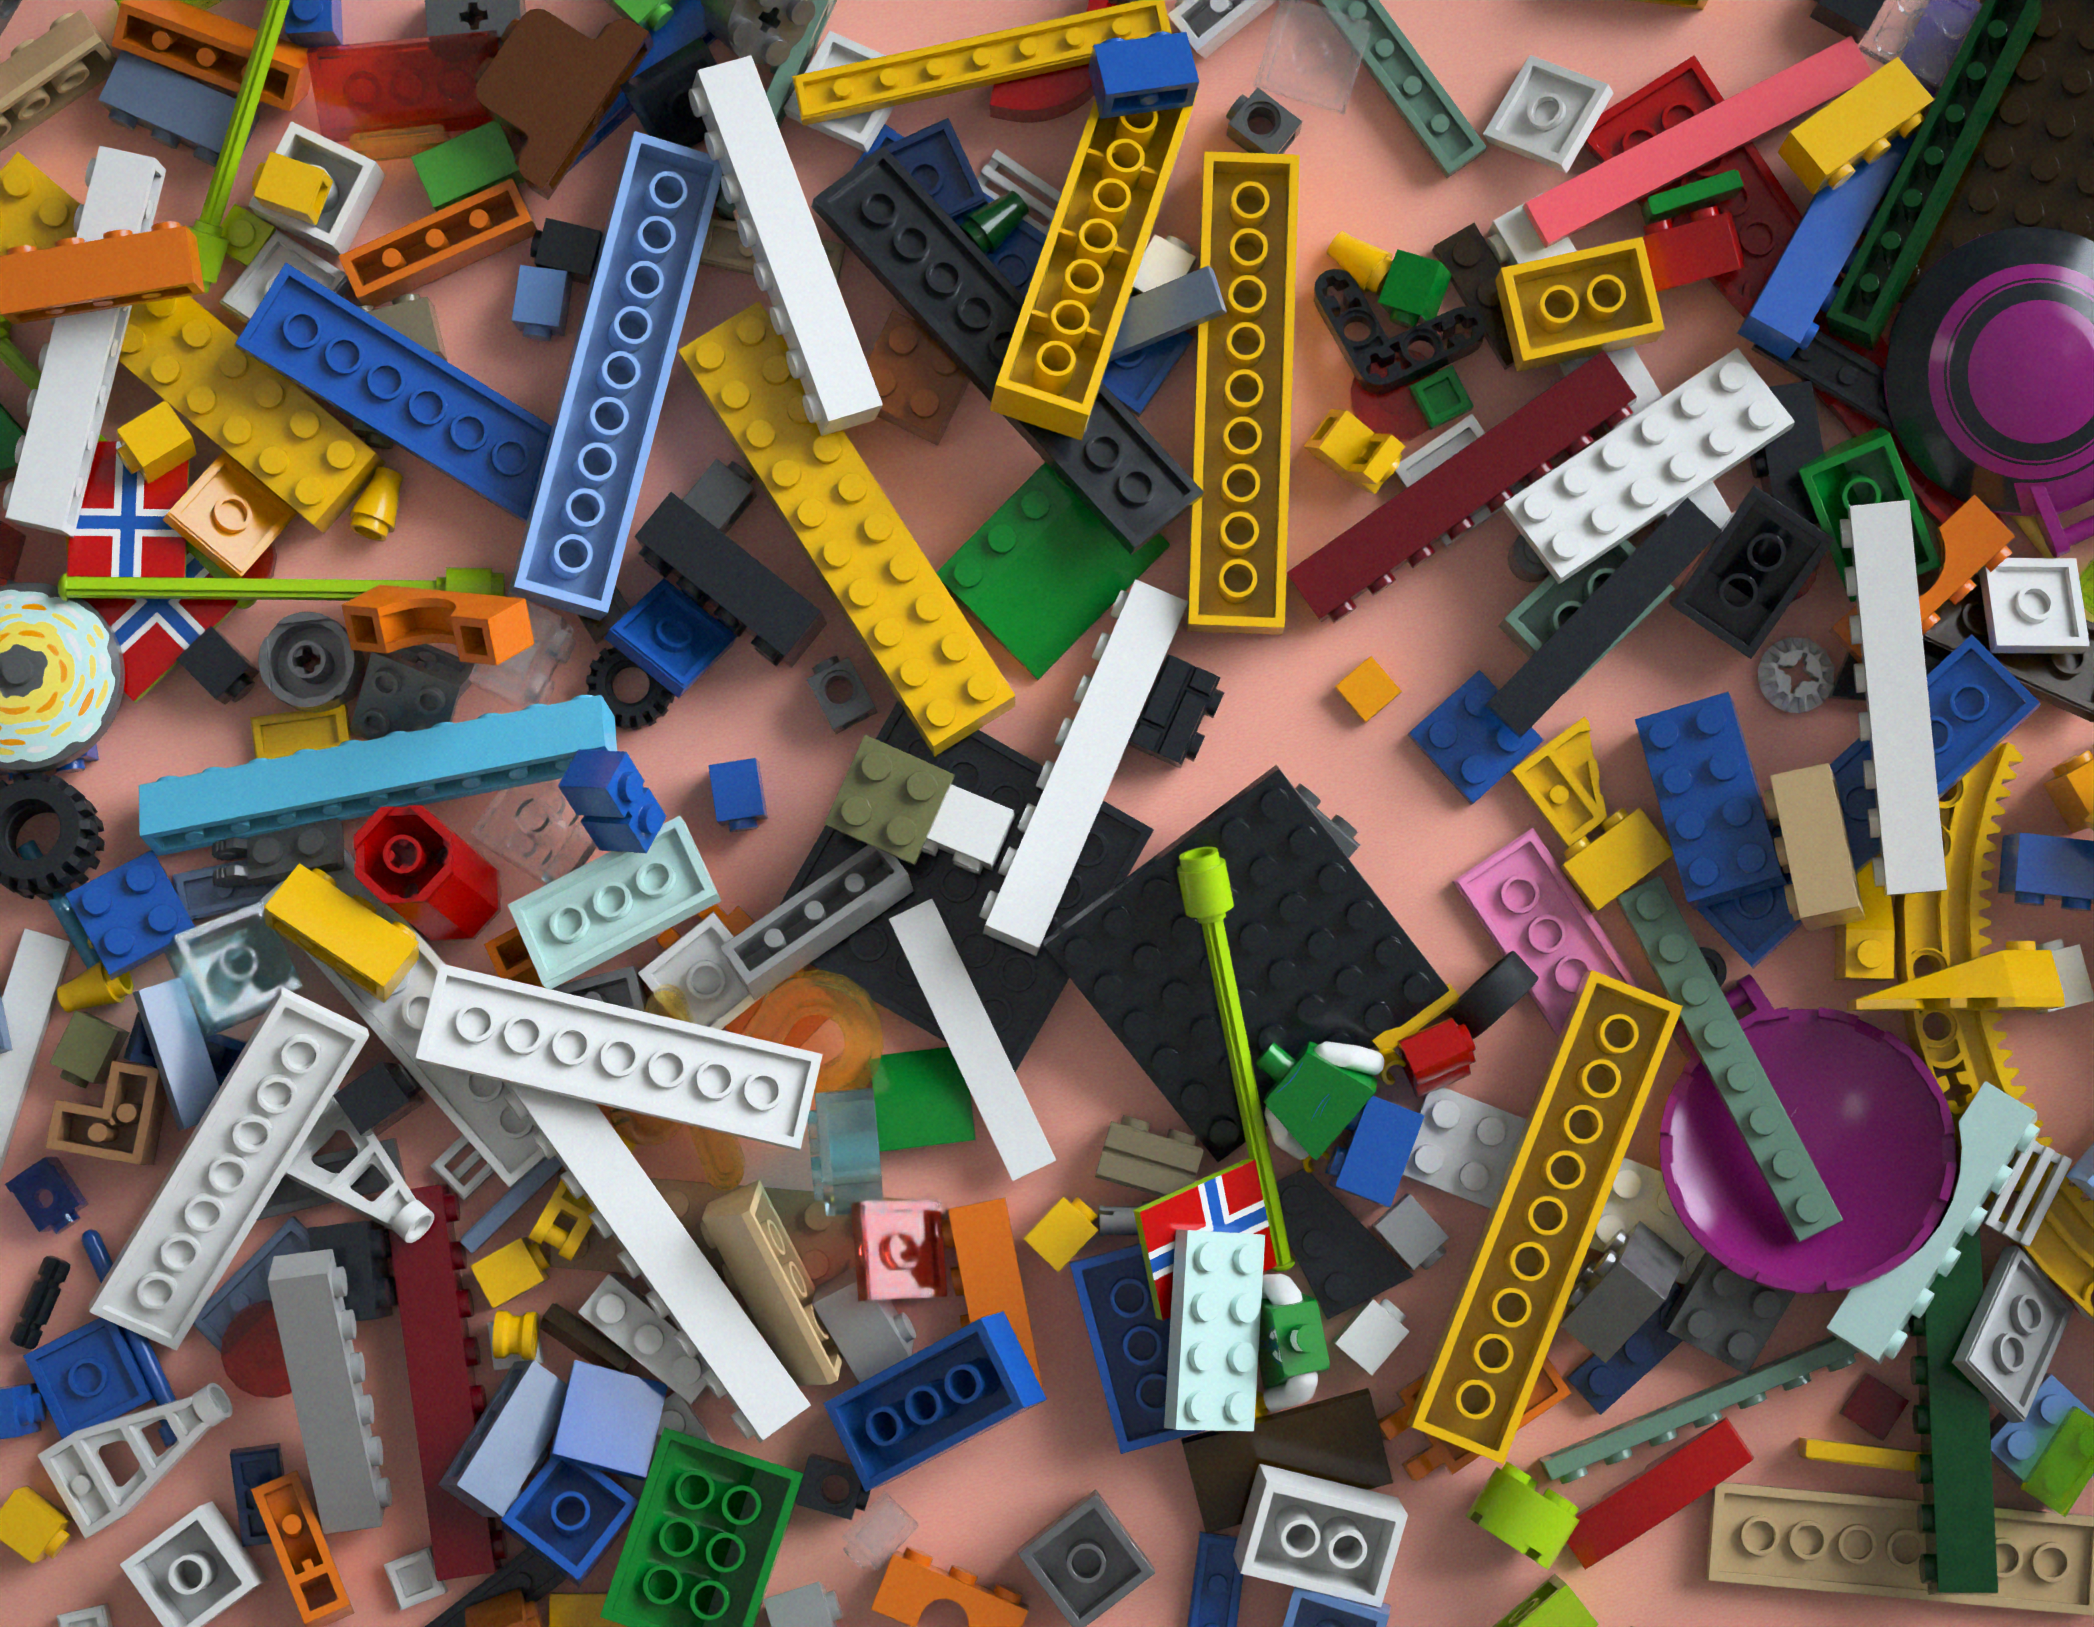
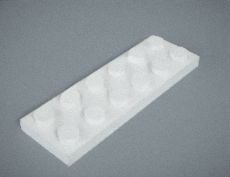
(1648, 465)

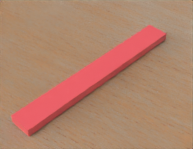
(1697, 142)

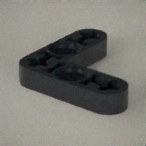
(1379, 348)

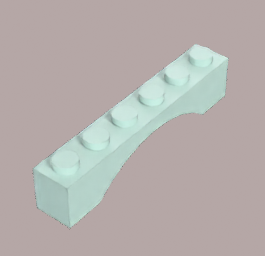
(1990, 1136)

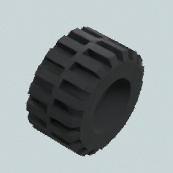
(75, 844)

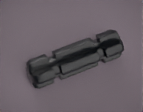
(40, 1302)

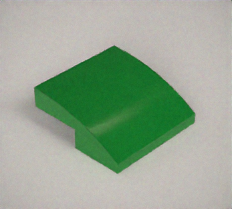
(921, 1100)

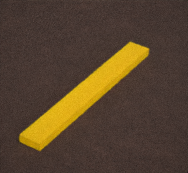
(971, 61)

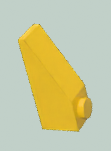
(1867, 946)

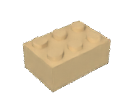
(1814, 847)

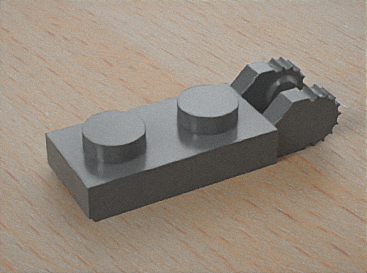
(276, 854)

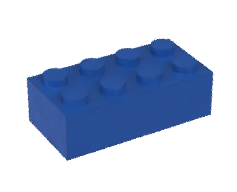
(1710, 801)
(1127, 1345)
(934, 1401)

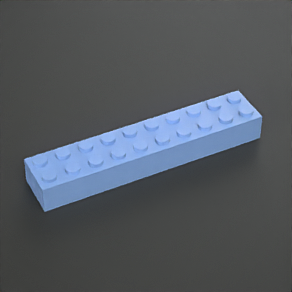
(617, 377)

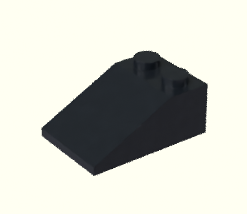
(1751, 571)

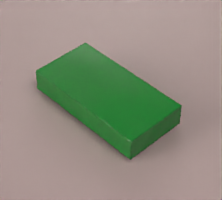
(1692, 197)

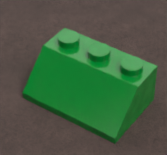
(1859, 474)

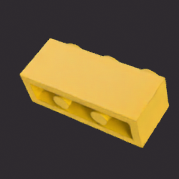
(1856, 127)
(342, 931)

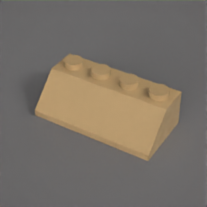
(51, 74)
(772, 1282)

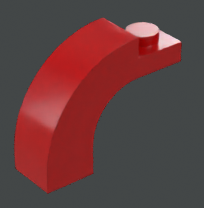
(1046, 94)

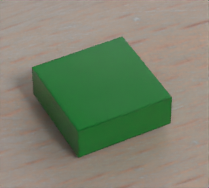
(1441, 397)

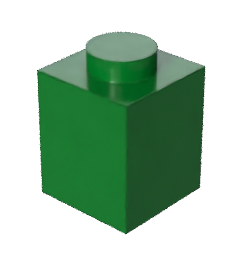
(1414, 289)

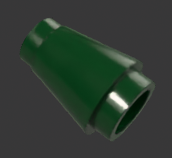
(994, 221)

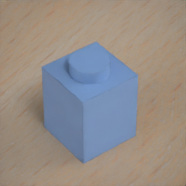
(541, 302)

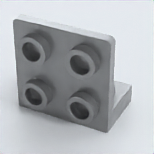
(409, 691)

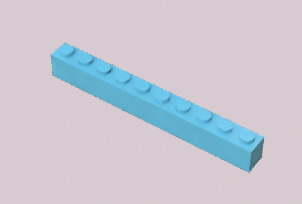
(371, 774)

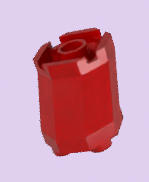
(427, 873)

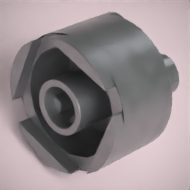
(759, 27)
(291, 645)

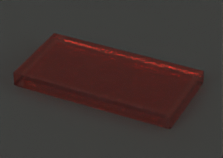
(400, 83)

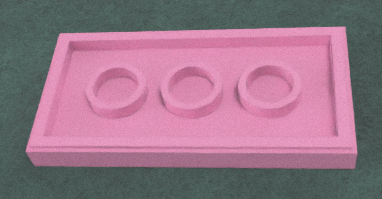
(1540, 916)

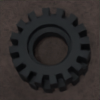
(626, 714)

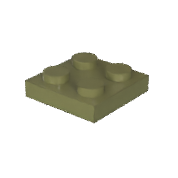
(889, 799)

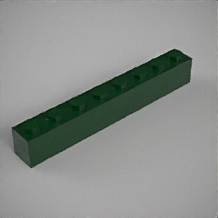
(1932, 170)
(1954, 1438)

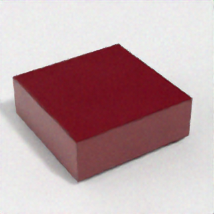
(1874, 1406)

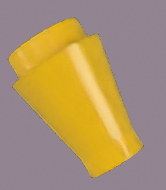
(1362, 260)
(377, 507)
(94, 989)

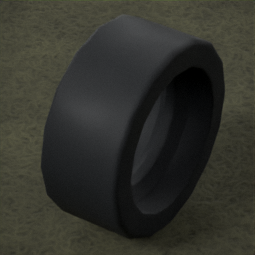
(1493, 994)

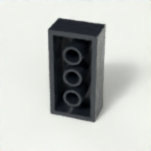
(730, 579)

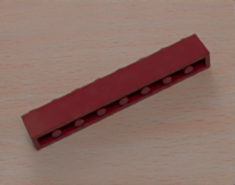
(1462, 487)
(443, 1382)

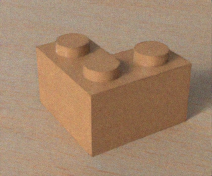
(124, 1127)

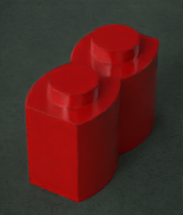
(1437, 1056)

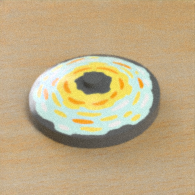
(56, 678)

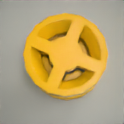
(515, 1335)

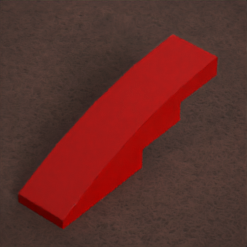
(1658, 1492)

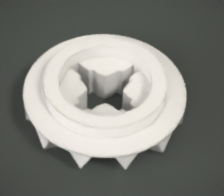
(1776, 684)

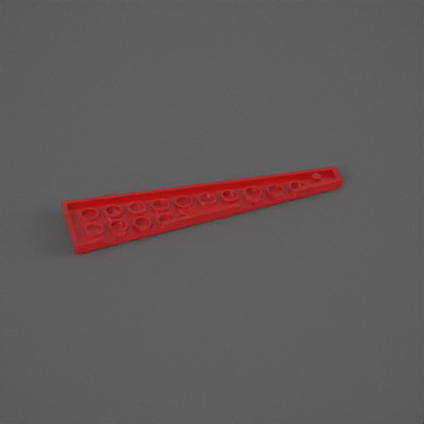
(1762, 221)

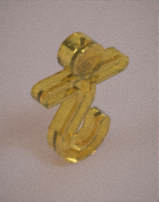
(793, 999)

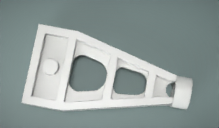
(393, 1208)
(85, 1480)

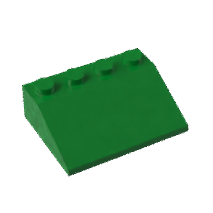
(1043, 571)
(702, 1537)

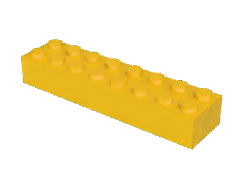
(1088, 269)

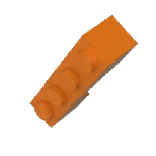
(1966, 543)
(480, 625)

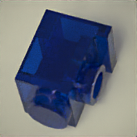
(67, 1198)

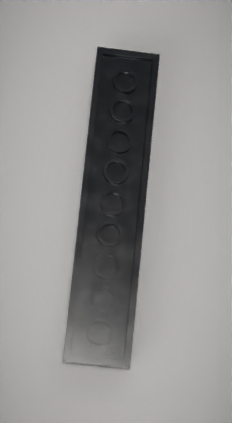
(972, 318)

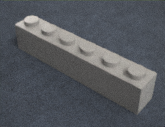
(328, 1390)

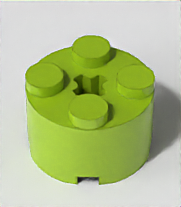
(1524, 1517)

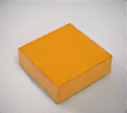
(1367, 689)

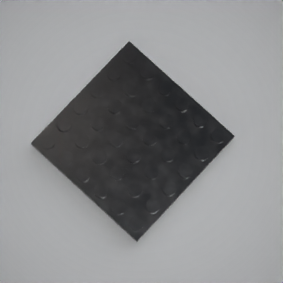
(1305, 945)
(1011, 983)

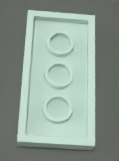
(613, 904)
(1214, 1331)

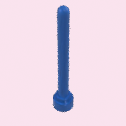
(139, 1344)

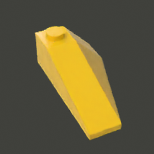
(1992, 982)

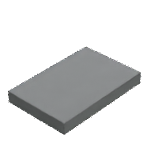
(2013, 1334)

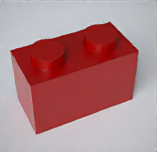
(1694, 249)

